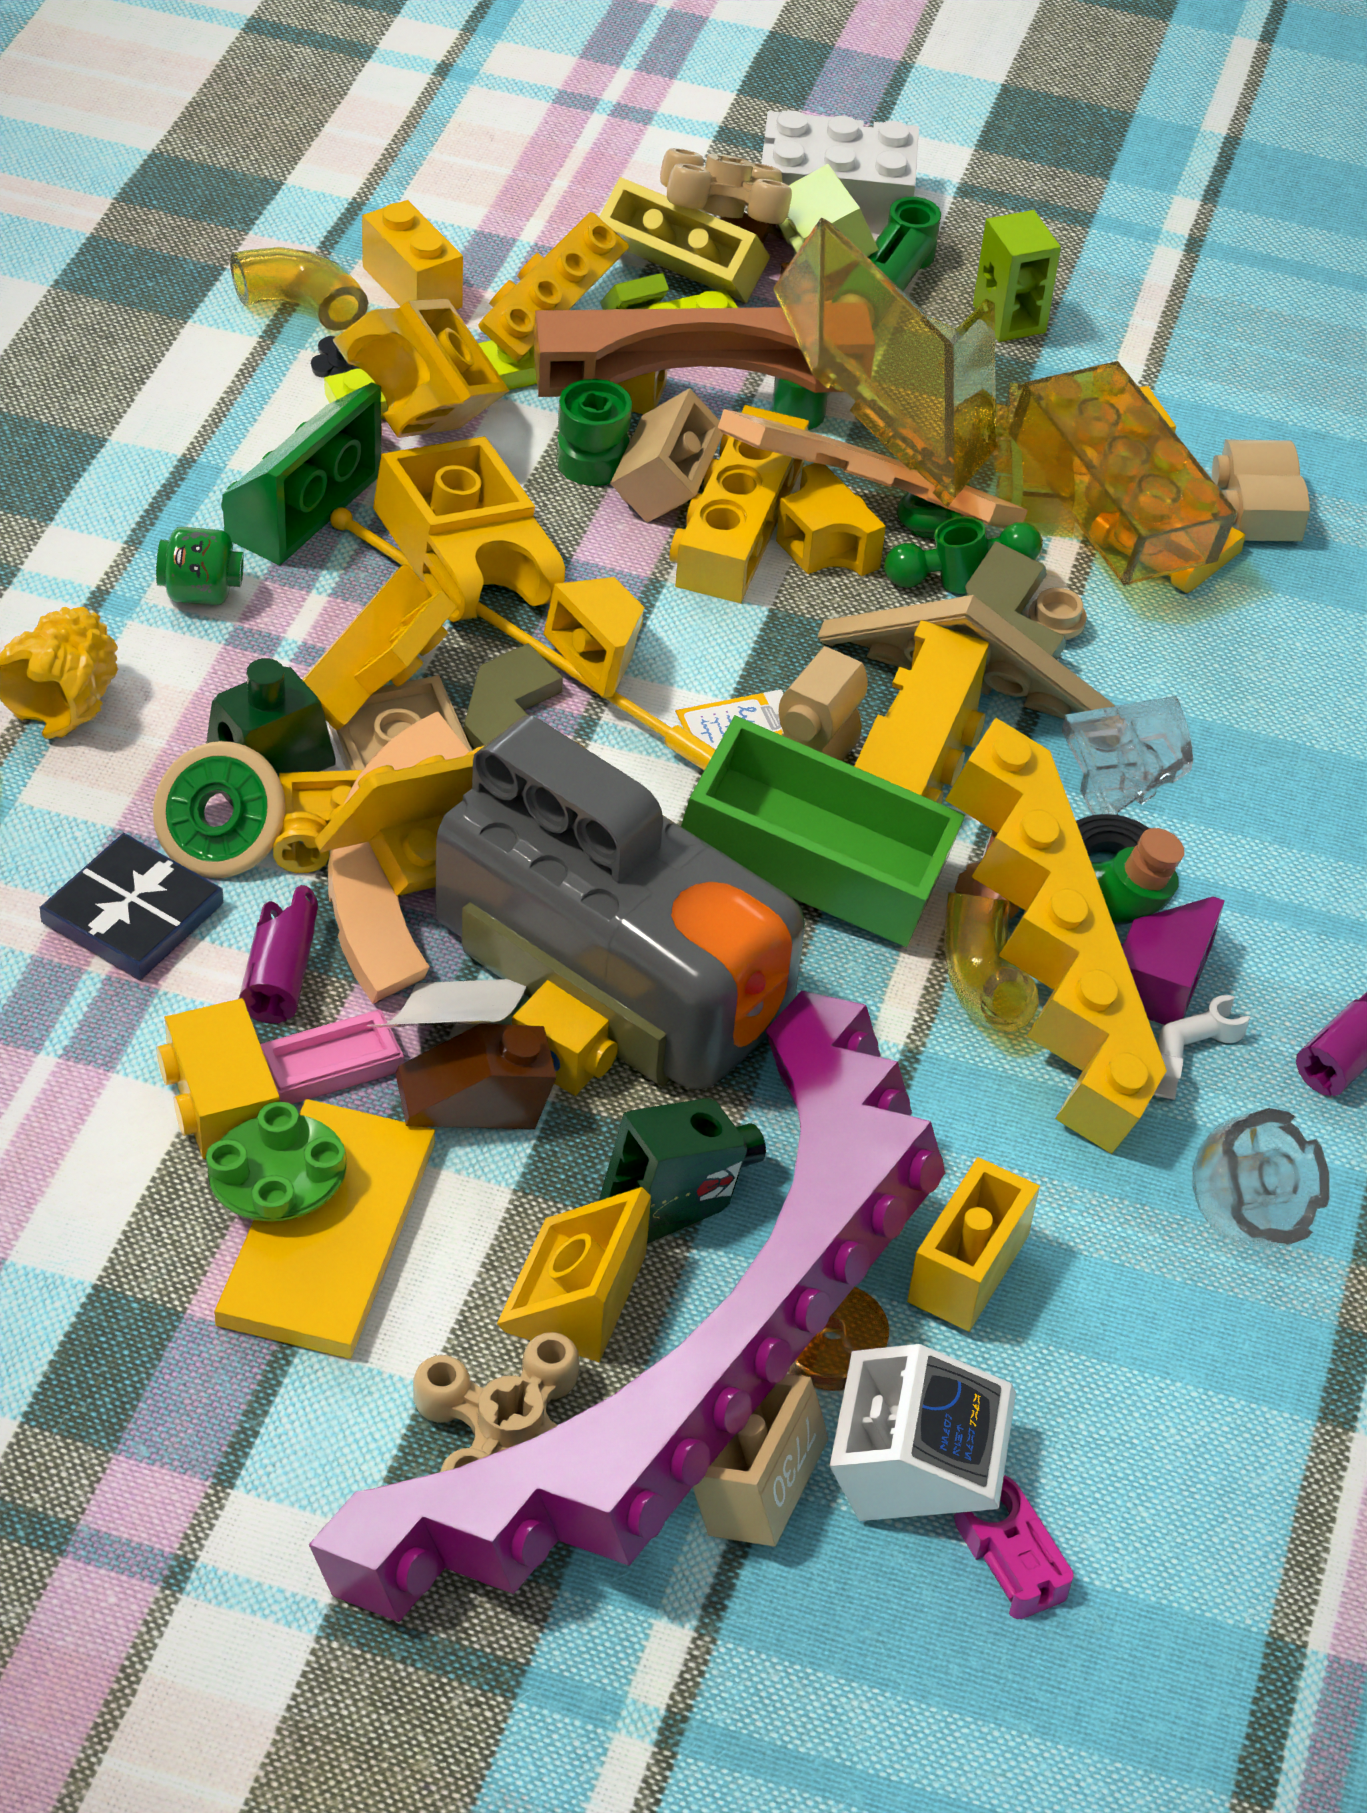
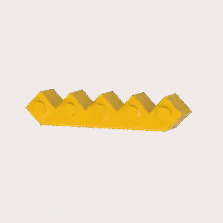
(1064, 934)

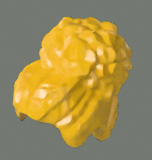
(58, 670)

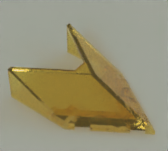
(912, 377)

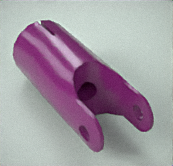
(279, 958)
(1337, 1051)

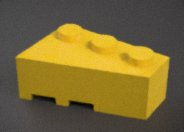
(932, 715)

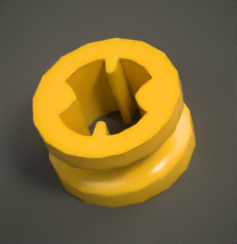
(296, 856)

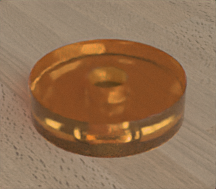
(861, 1327)

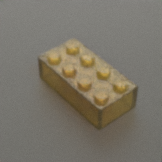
(1121, 472)

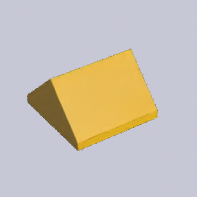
(581, 1273)

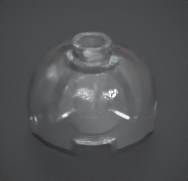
(1260, 1179)

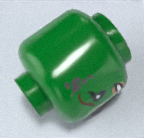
(198, 566)

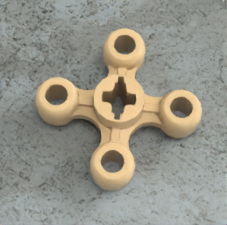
(725, 186)
(508, 1407)

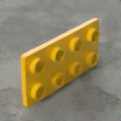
(401, 817)

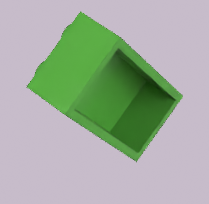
(823, 829)

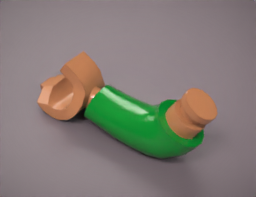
(1132, 883)

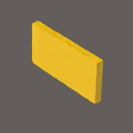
(319, 1273)

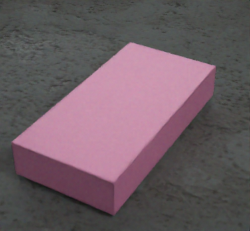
(332, 1057)

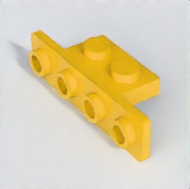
(551, 283)
(379, 645)

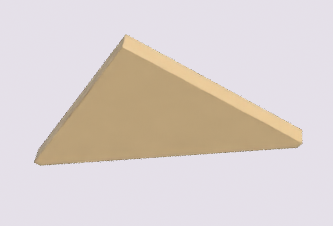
(1012, 663)

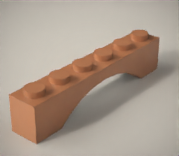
(643, 341)

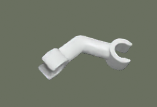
(1194, 1029)

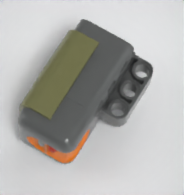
(586, 884)

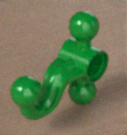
(958, 541)

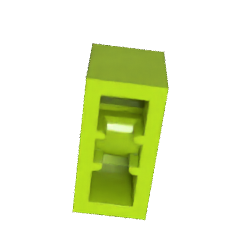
(1017, 273)

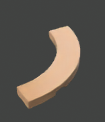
(862, 463)
(363, 901)

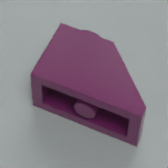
(1169, 955)

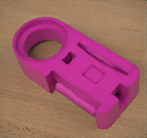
(1019, 1554)

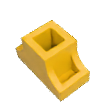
(829, 525)

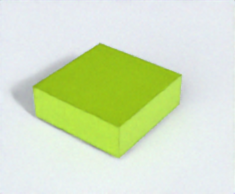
(636, 293)

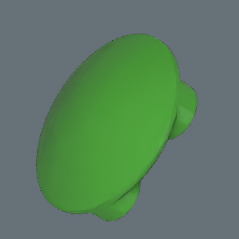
(276, 1165)

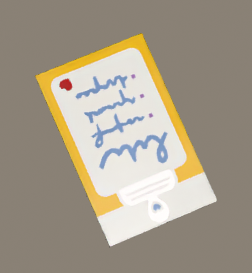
(712, 719)

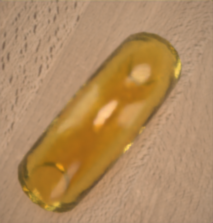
(300, 279)
(981, 979)

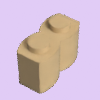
(1264, 488)
(823, 704)

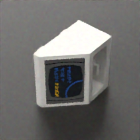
(920, 1434)

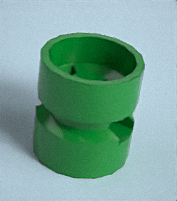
(592, 430)

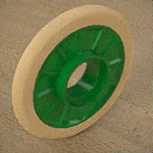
(255, 816)

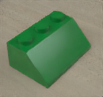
(307, 477)

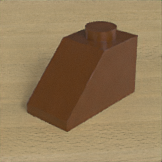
(480, 1079)

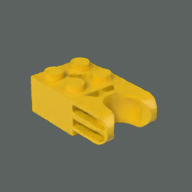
(425, 366)
(465, 523)

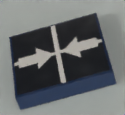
(131, 905)

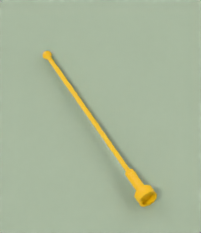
(675, 738)

